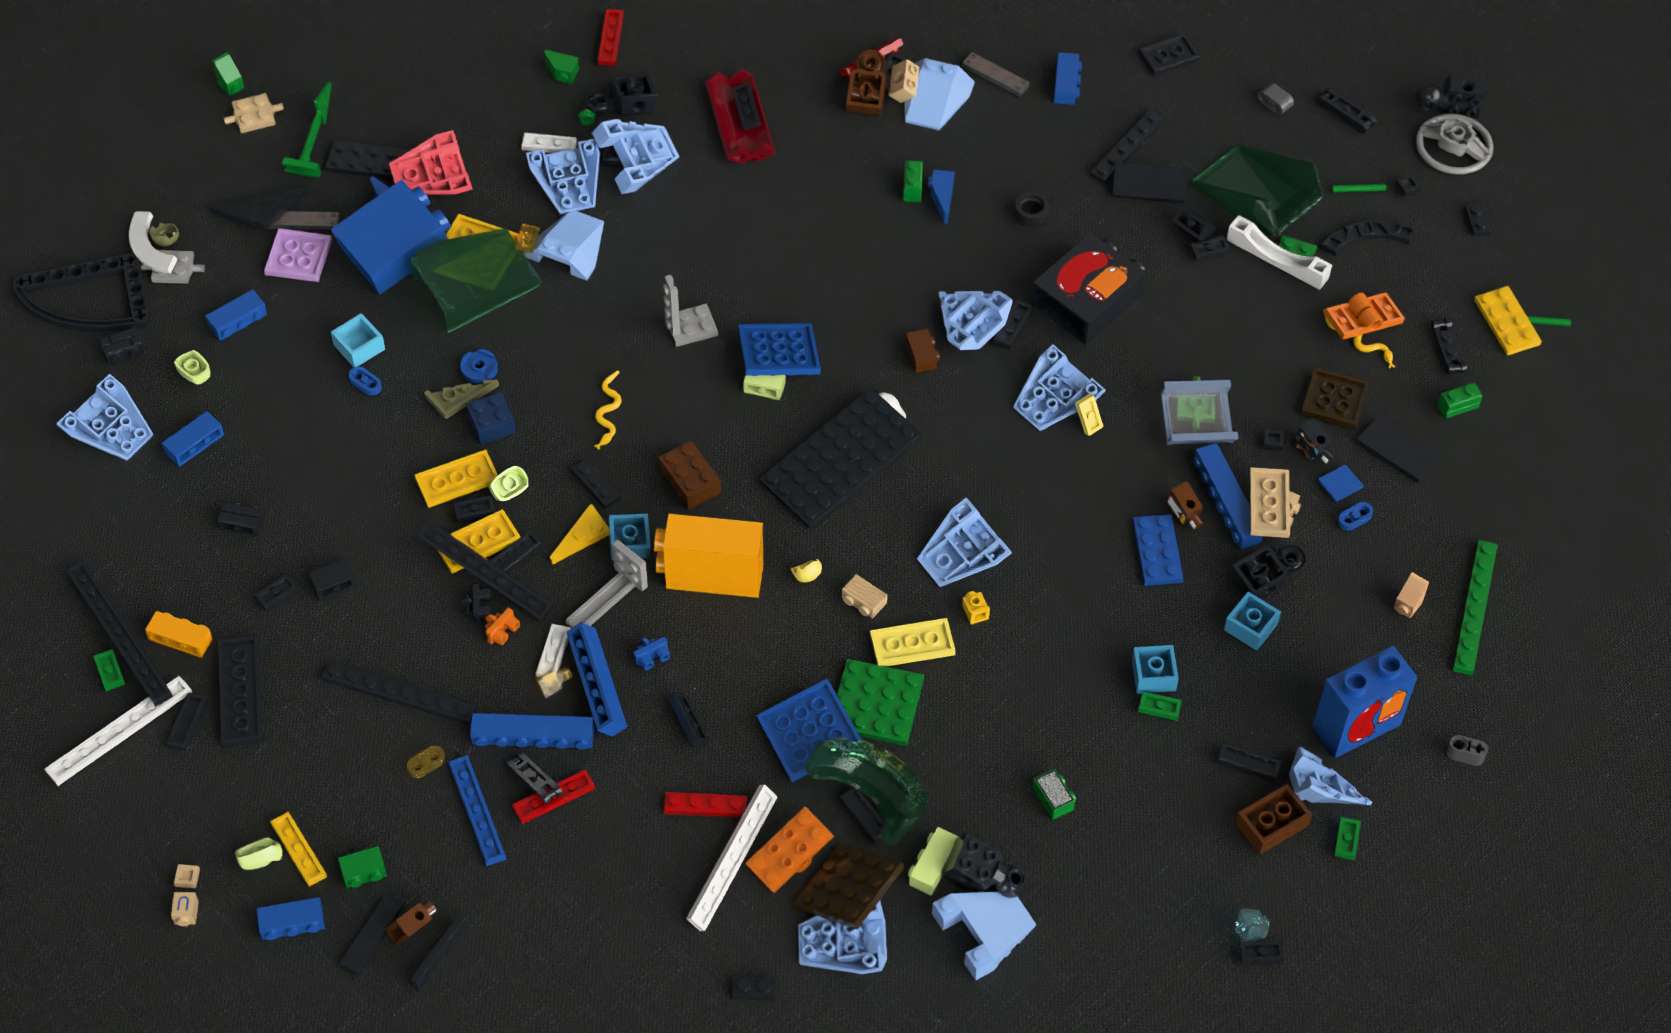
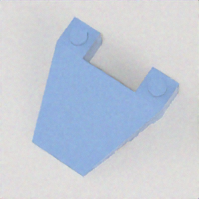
(641, 148)
(992, 919)

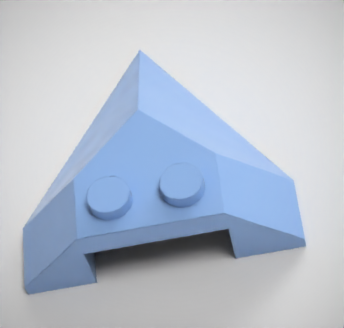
(973, 316)
(1320, 784)

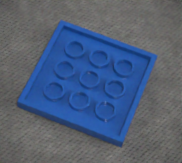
(779, 349)
(804, 722)

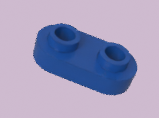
(366, 382)
(1354, 517)

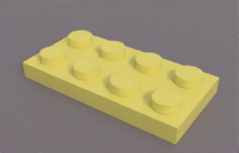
(912, 642)

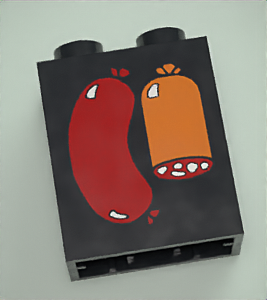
(1088, 287)

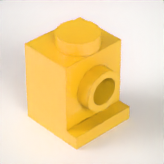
(975, 607)

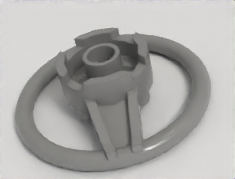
(1455, 137)

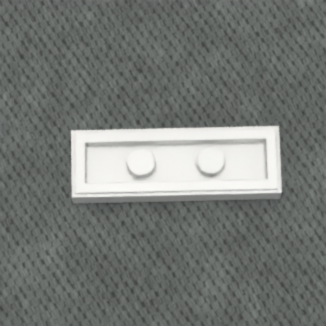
(549, 143)
(553, 650)

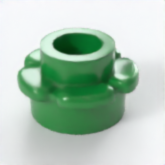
(586, 116)

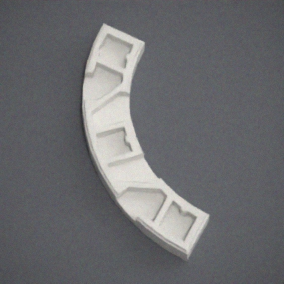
(141, 245)

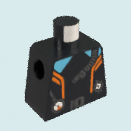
(1313, 442)

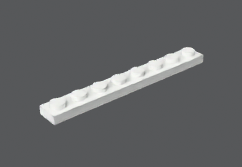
(114, 733)
(731, 858)

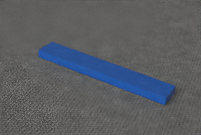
(477, 810)

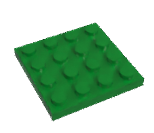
(880, 700)

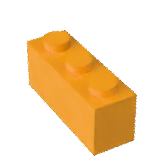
(179, 634)

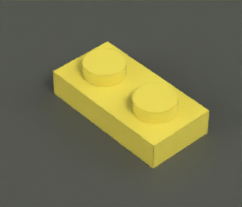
(1089, 414)

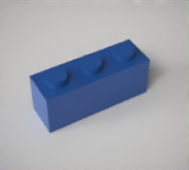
(1067, 78)
(236, 315)
(192, 438)
(291, 918)

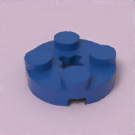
(479, 375)

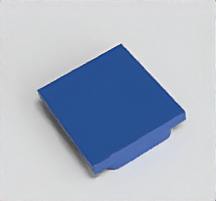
(1340, 483)

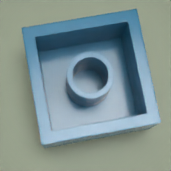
(632, 532)
(1252, 620)
(1155, 669)

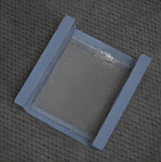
(1197, 412)

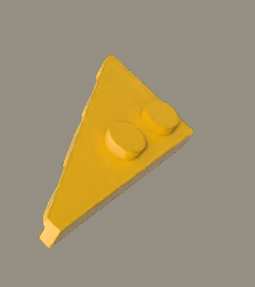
(585, 532)

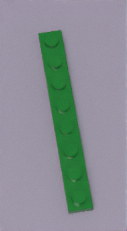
(1475, 607)

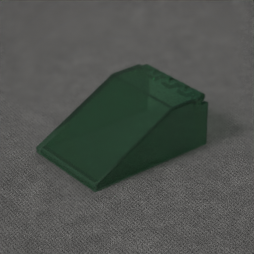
(1262, 187)
(474, 274)

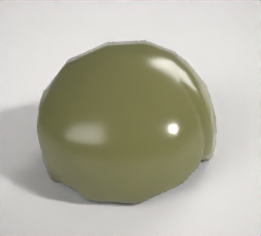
(164, 234)

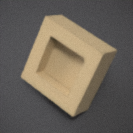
(186, 876)

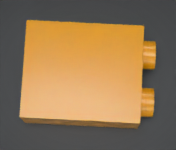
(710, 555)

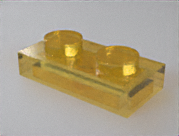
(527, 238)

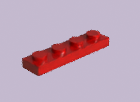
(610, 37)
(889, 47)
(571, 787)
(705, 804)

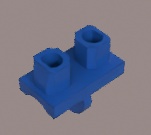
(650, 650)

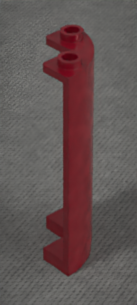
(737, 142)

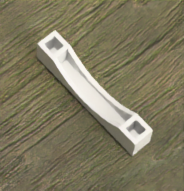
(1250, 238)

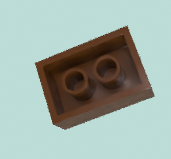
(689, 475)
(1273, 819)

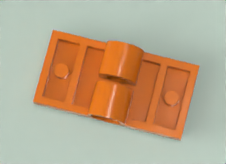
(1364, 315)
(790, 850)

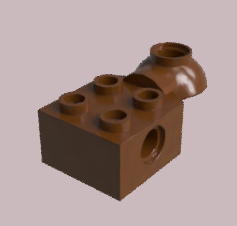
(867, 84)

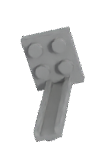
(688, 324)
(631, 573)

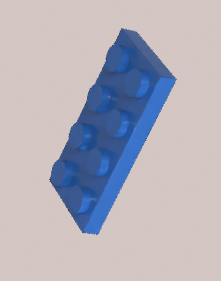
(1158, 550)

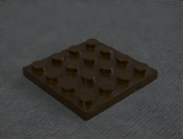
(848, 885)

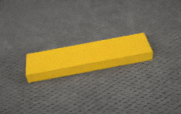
(298, 849)

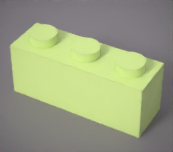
(932, 861)

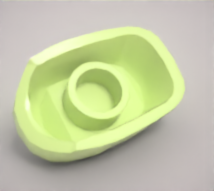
(193, 367)
(509, 483)
(258, 854)

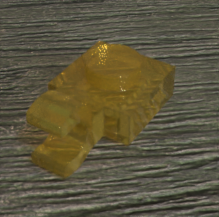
(551, 682)

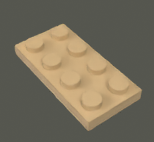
(1269, 502)

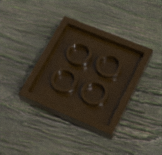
(1335, 398)

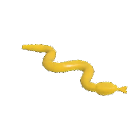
(1388, 356)
(607, 408)

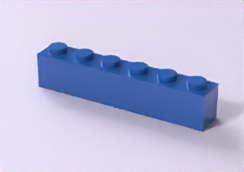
(1227, 494)
(596, 679)
(532, 730)

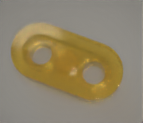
(425, 762)

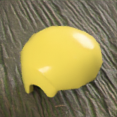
(808, 571)

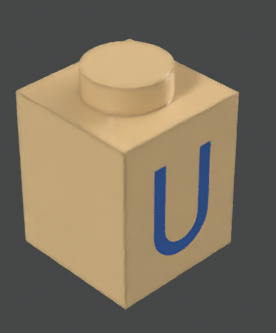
(184, 908)

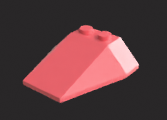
(433, 166)

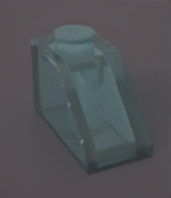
(1251, 925)

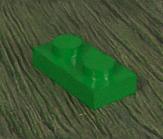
(1297, 247)
(109, 670)
(1160, 706)
(1347, 838)

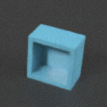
(358, 340)

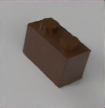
(922, 350)

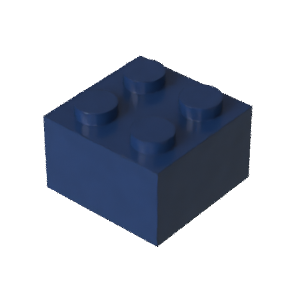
(491, 418)

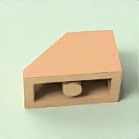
(1411, 595)

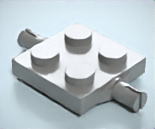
(181, 271)

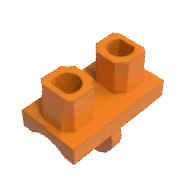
(498, 624)

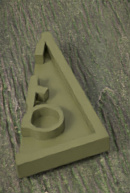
(455, 398)

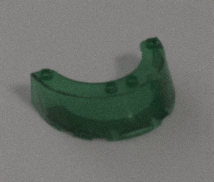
(878, 776)

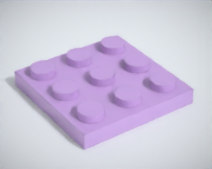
(298, 255)

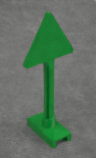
(303, 166)

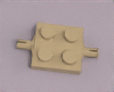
(253, 113)

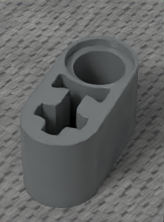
(1275, 99)
(1476, 750)

